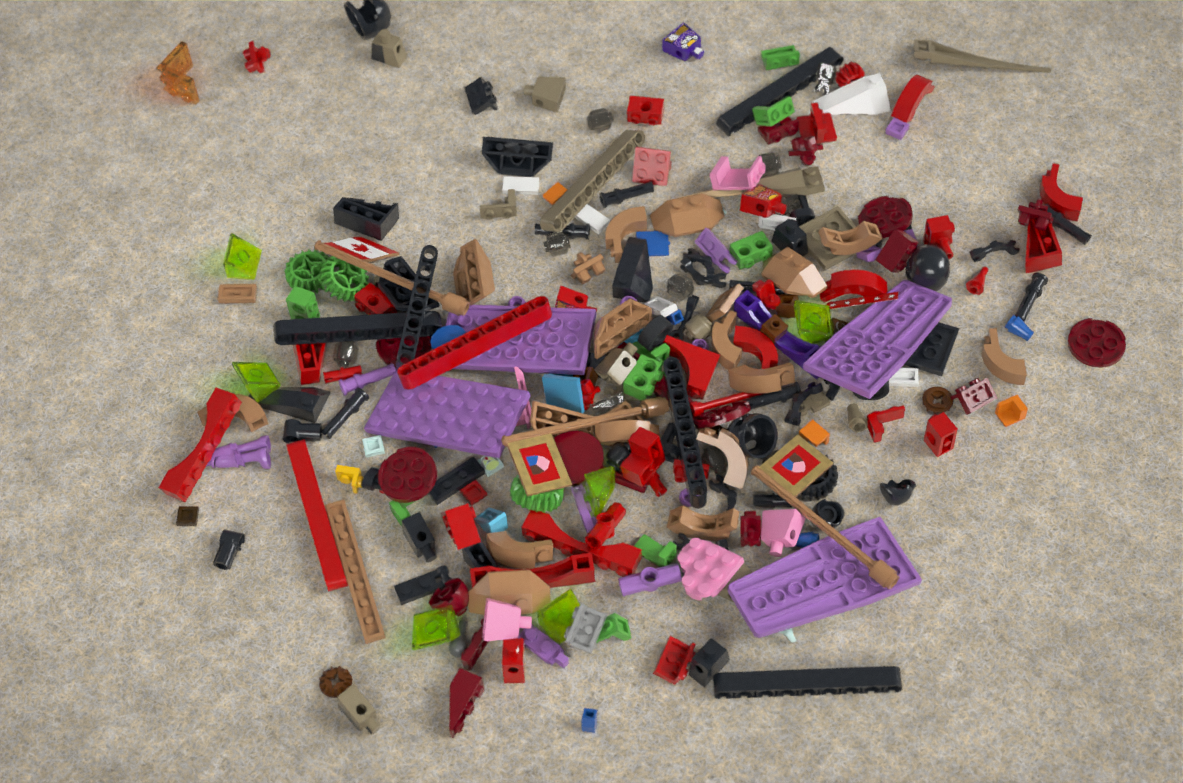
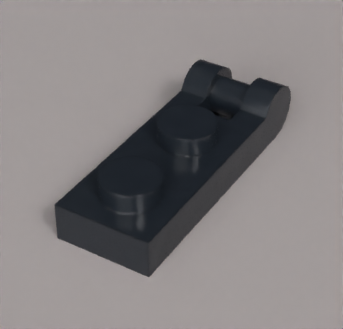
(422, 585)

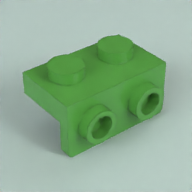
(780, 57)

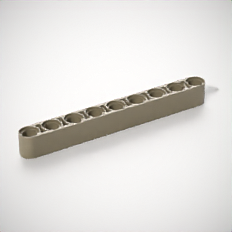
(592, 181)

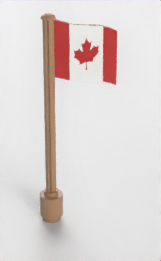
(361, 251)

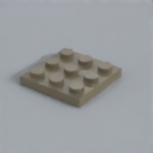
(832, 219)

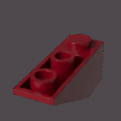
(463, 693)

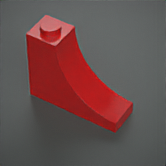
(697, 364)

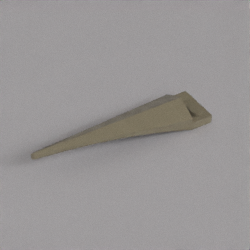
(944, 55)

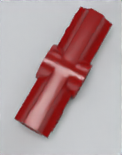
(605, 525)

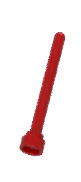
(698, 407)

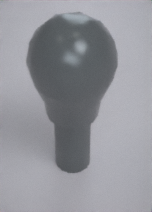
(459, 644)

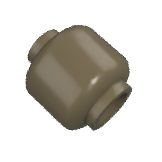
(698, 327)

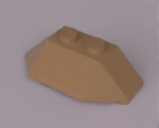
(687, 215)
(473, 273)
(793, 273)
(620, 325)
(547, 415)
(512, 587)

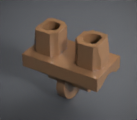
(581, 271)

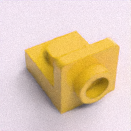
(350, 474)

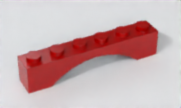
(182, 478)
(617, 557)
(570, 571)

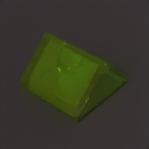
(241, 259)
(813, 321)
(257, 378)
(599, 487)
(557, 615)
(434, 627)

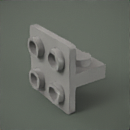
(585, 628)

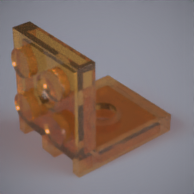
(174, 74)

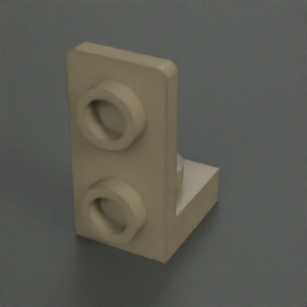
(500, 210)

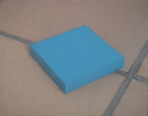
(563, 392)

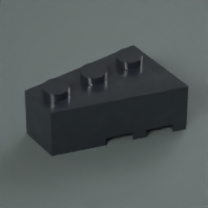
(366, 218)

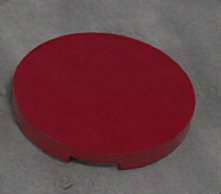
(887, 214)
(1097, 343)
(388, 349)
(722, 414)
(580, 454)
(407, 475)

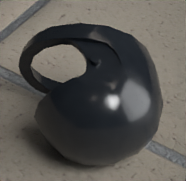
(369, 18)
(928, 267)
(757, 428)

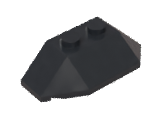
(516, 155)
(397, 294)

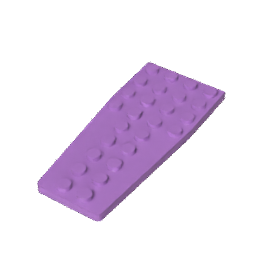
(879, 339)
(820, 581)

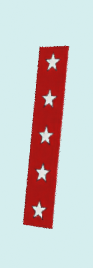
(863, 300)

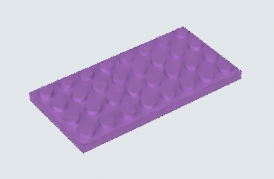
(551, 347)
(449, 414)

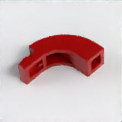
(911, 97)
(1056, 198)
(853, 282)
(758, 344)

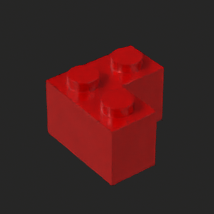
(645, 457)

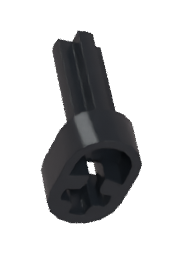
(804, 214)
(670, 450)
(370, 479)

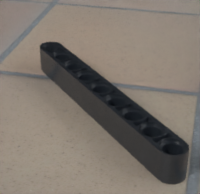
(783, 87)
(350, 328)
(685, 433)
(807, 681)

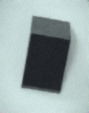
(478, 556)

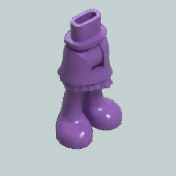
(231, 455)

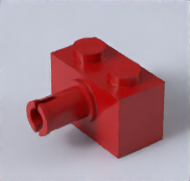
(939, 232)

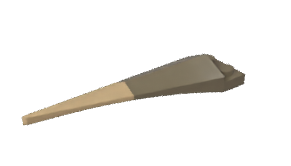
(787, 182)

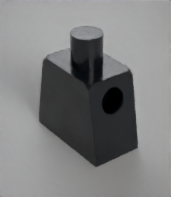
(792, 236)
(419, 537)
(710, 659)

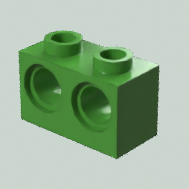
(751, 250)
(302, 304)
(640, 376)

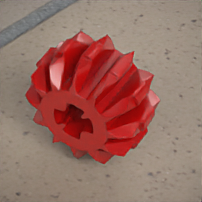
(849, 74)

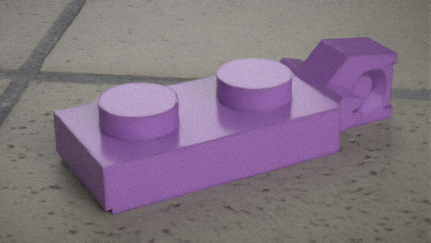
(584, 508)
(544, 646)

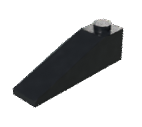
(634, 272)
(296, 402)

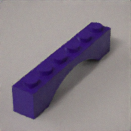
(754, 314)

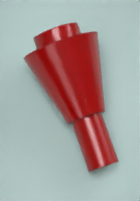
(977, 283)

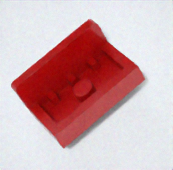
(674, 660)

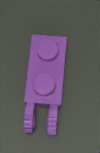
(715, 249)

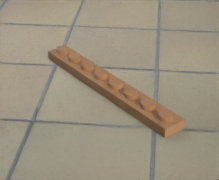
(355, 572)

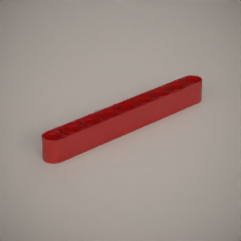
(474, 342)
(316, 515)

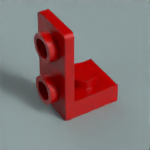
(876, 418)

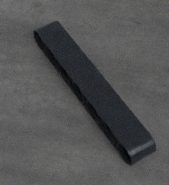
(417, 299)

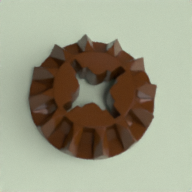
(937, 392)
(326, 684)

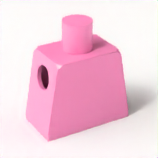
(781, 529)
(503, 620)

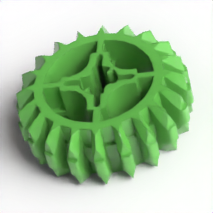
(298, 273)
(339, 282)
(540, 502)

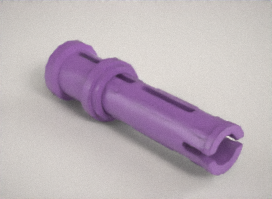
(362, 380)

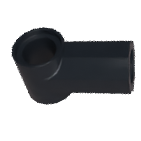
(296, 431)
(229, 546)

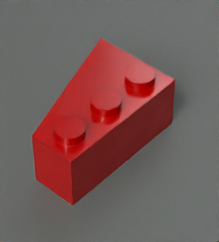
(1042, 248)
(310, 361)
(461, 525)

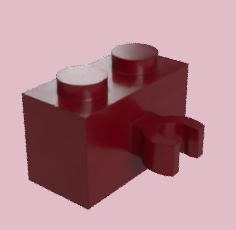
(897, 251)

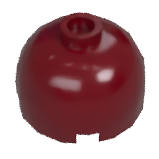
(453, 594)

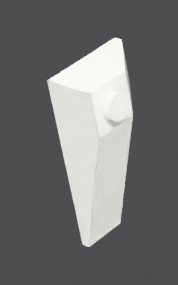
(862, 96)

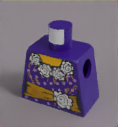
(683, 43)

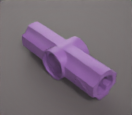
(662, 576)

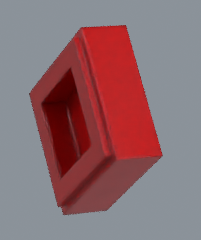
(473, 492)

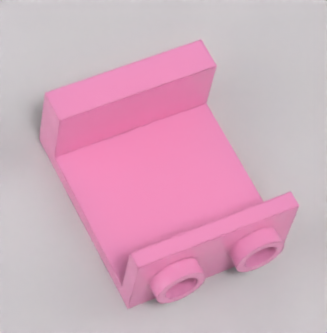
(725, 178)

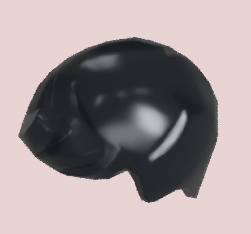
(897, 493)
(830, 512)

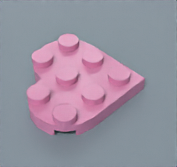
(706, 568)

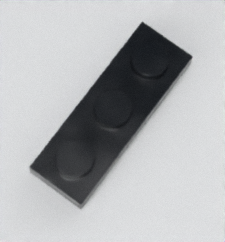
(456, 480)

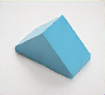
(492, 520)

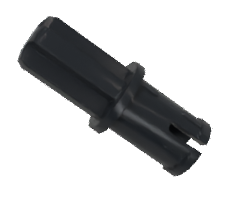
(770, 501)

